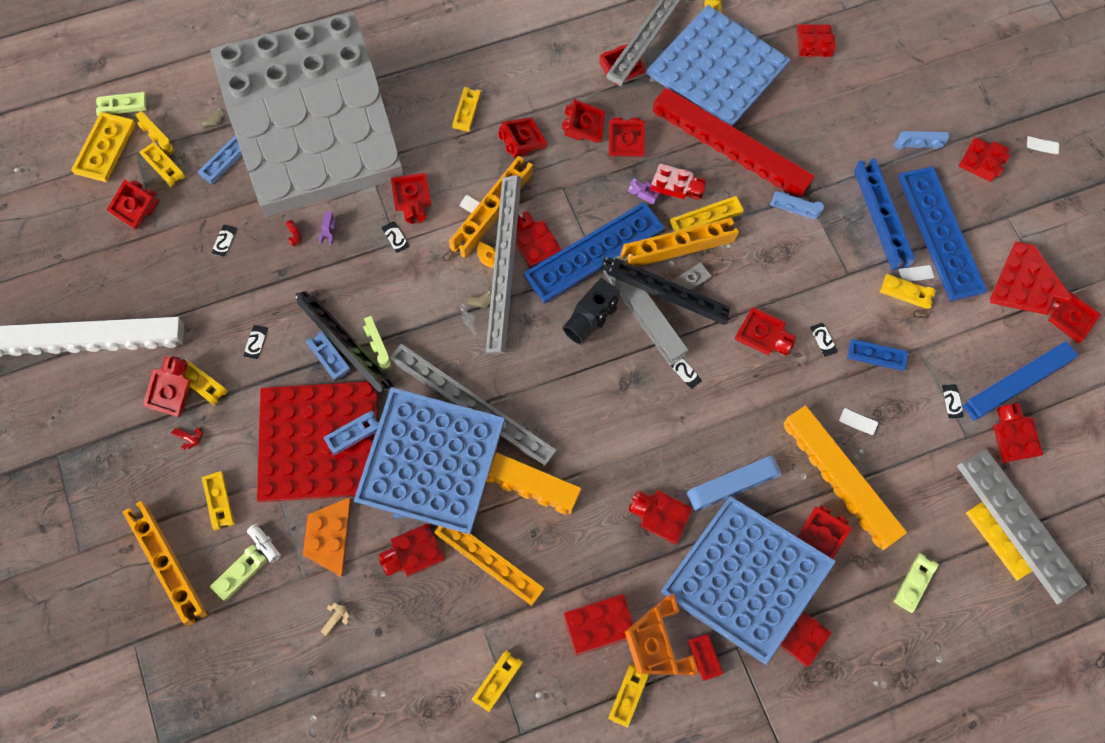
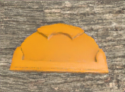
(486, 254)

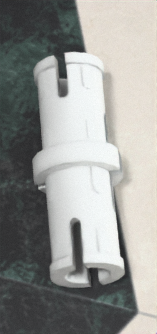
(264, 543)

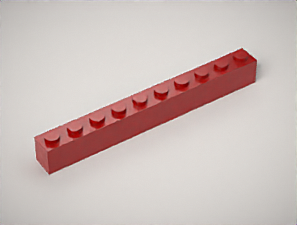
(733, 143)

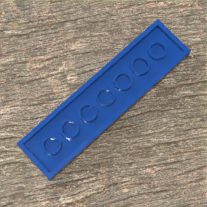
(942, 234)
(587, 254)

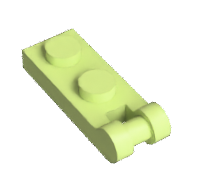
(122, 103)
(377, 344)
(238, 573)
(915, 583)

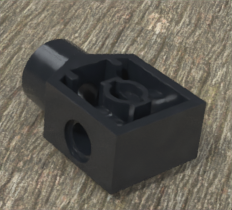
(592, 311)

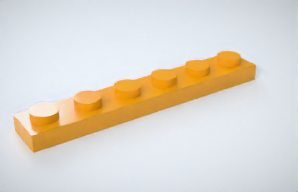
(492, 564)

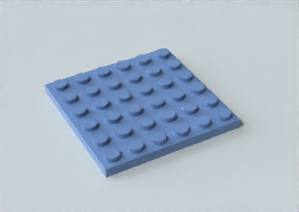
(718, 66)
(430, 460)
(748, 579)

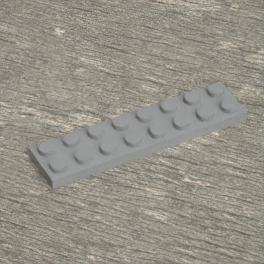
(1022, 526)

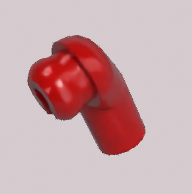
(295, 231)

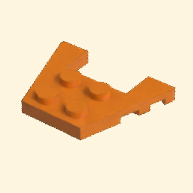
(651, 643)

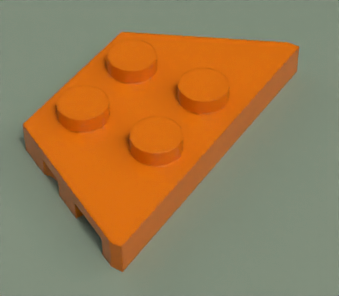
(327, 536)

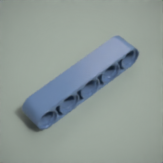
(734, 483)

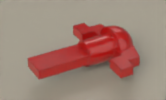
(193, 440)

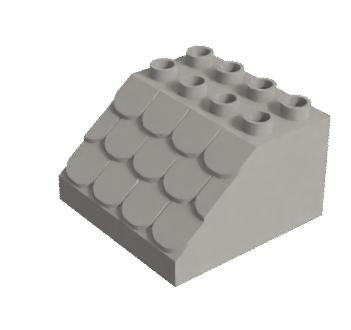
(307, 113)

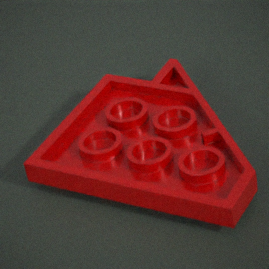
(1028, 282)

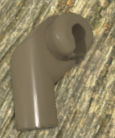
(215, 118)
(482, 302)

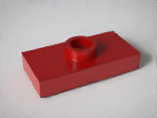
(705, 657)

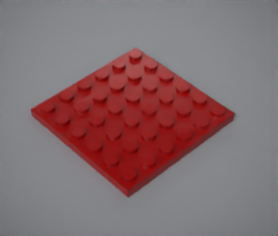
(292, 449)

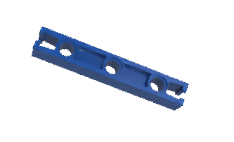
(888, 225)
(1020, 380)

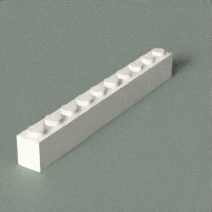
(91, 336)

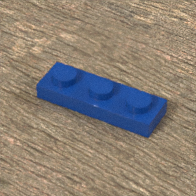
(877, 355)

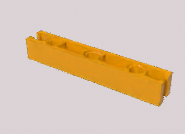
(483, 216)
(669, 246)
(172, 575)

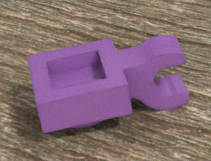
(643, 190)
(328, 225)

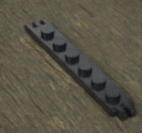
(666, 289)
(344, 341)

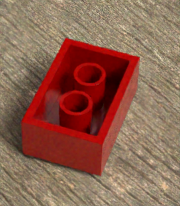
(598, 624)

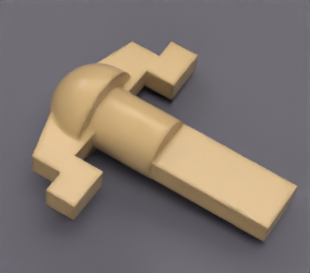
(340, 611)

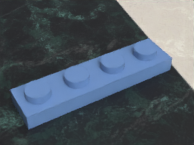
(221, 161)

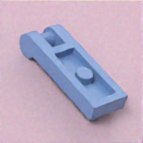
(921, 139)
(796, 205)
(328, 356)
(352, 433)

